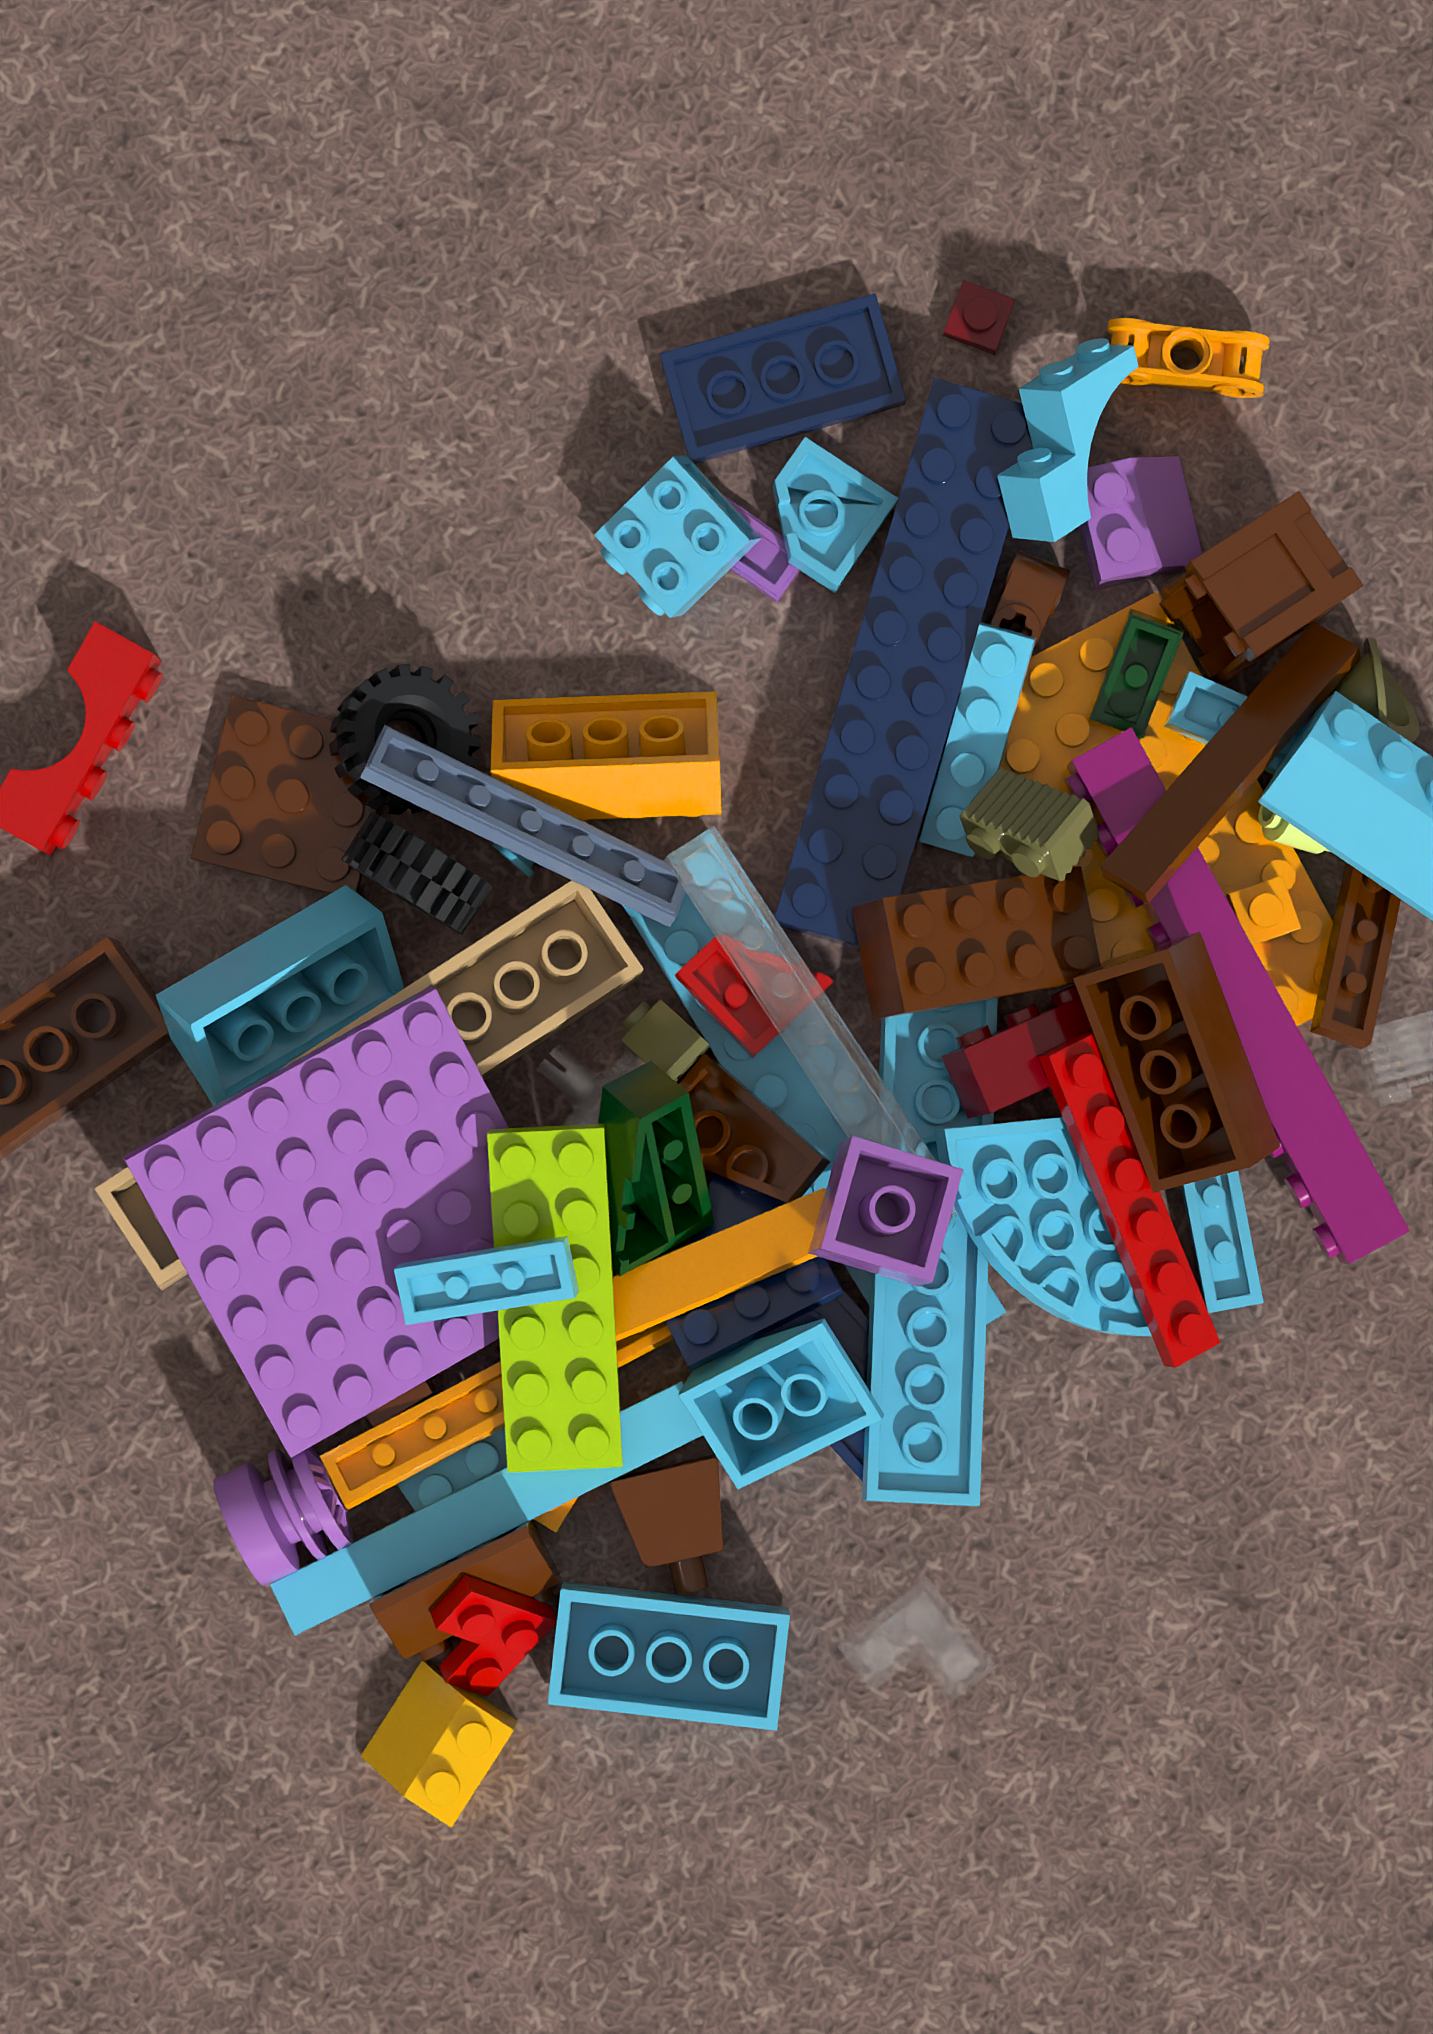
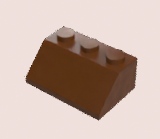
(511, 1561)

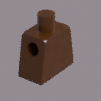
(674, 1517)

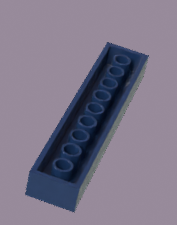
(906, 664)

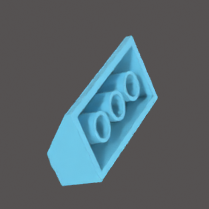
(1361, 798)
(281, 993)

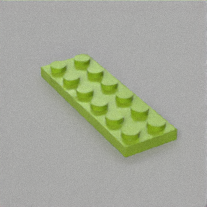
(559, 1353)

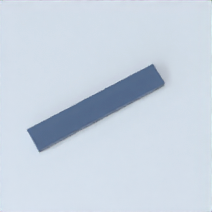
(524, 825)

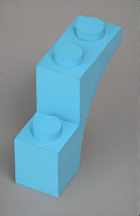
(1062, 406)

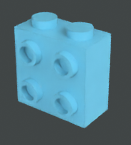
(676, 537)

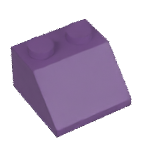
(1138, 520)

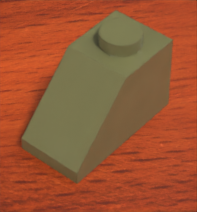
(663, 1038)

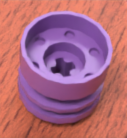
(277, 1513)

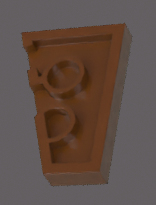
(746, 1138)

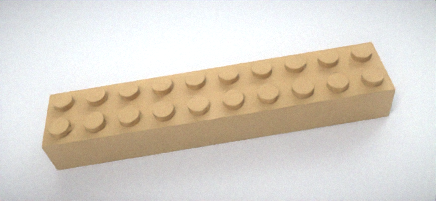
(502, 998)

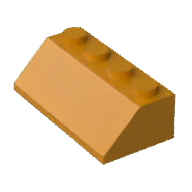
(612, 753)

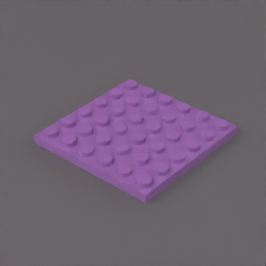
(312, 1195)

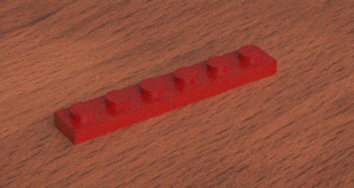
(1129, 1206)

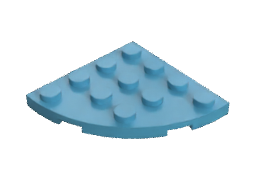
(1041, 1222)

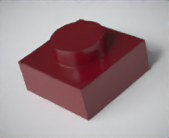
(979, 317)

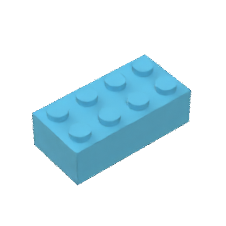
(669, 1656)

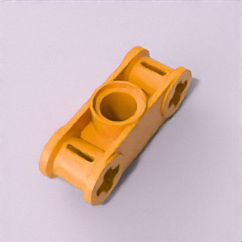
(1217, 352)

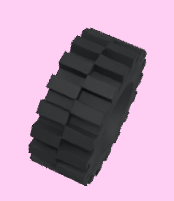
(407, 698)
(416, 872)

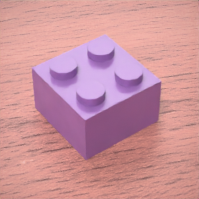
(886, 1211)

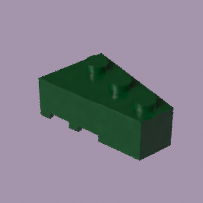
(652, 1166)

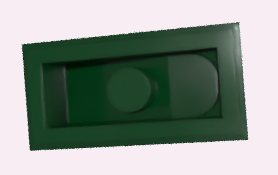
(1136, 672)

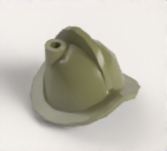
(1379, 694)

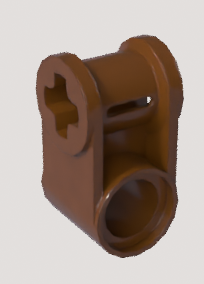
(1030, 594)

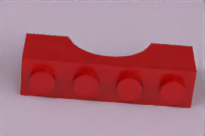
(112, 679)

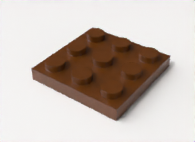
(278, 800)

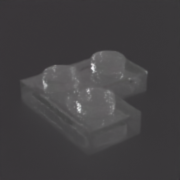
(921, 1626)

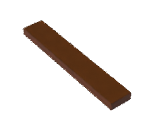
(1230, 762)

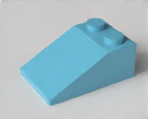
(778, 1400)

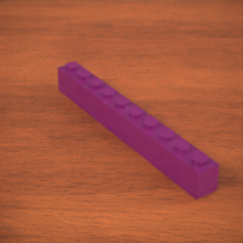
(1313, 1132)

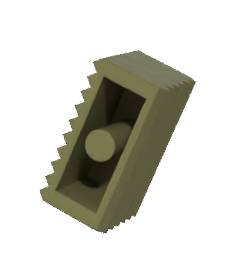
(1029, 825)

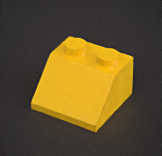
(438, 1743)

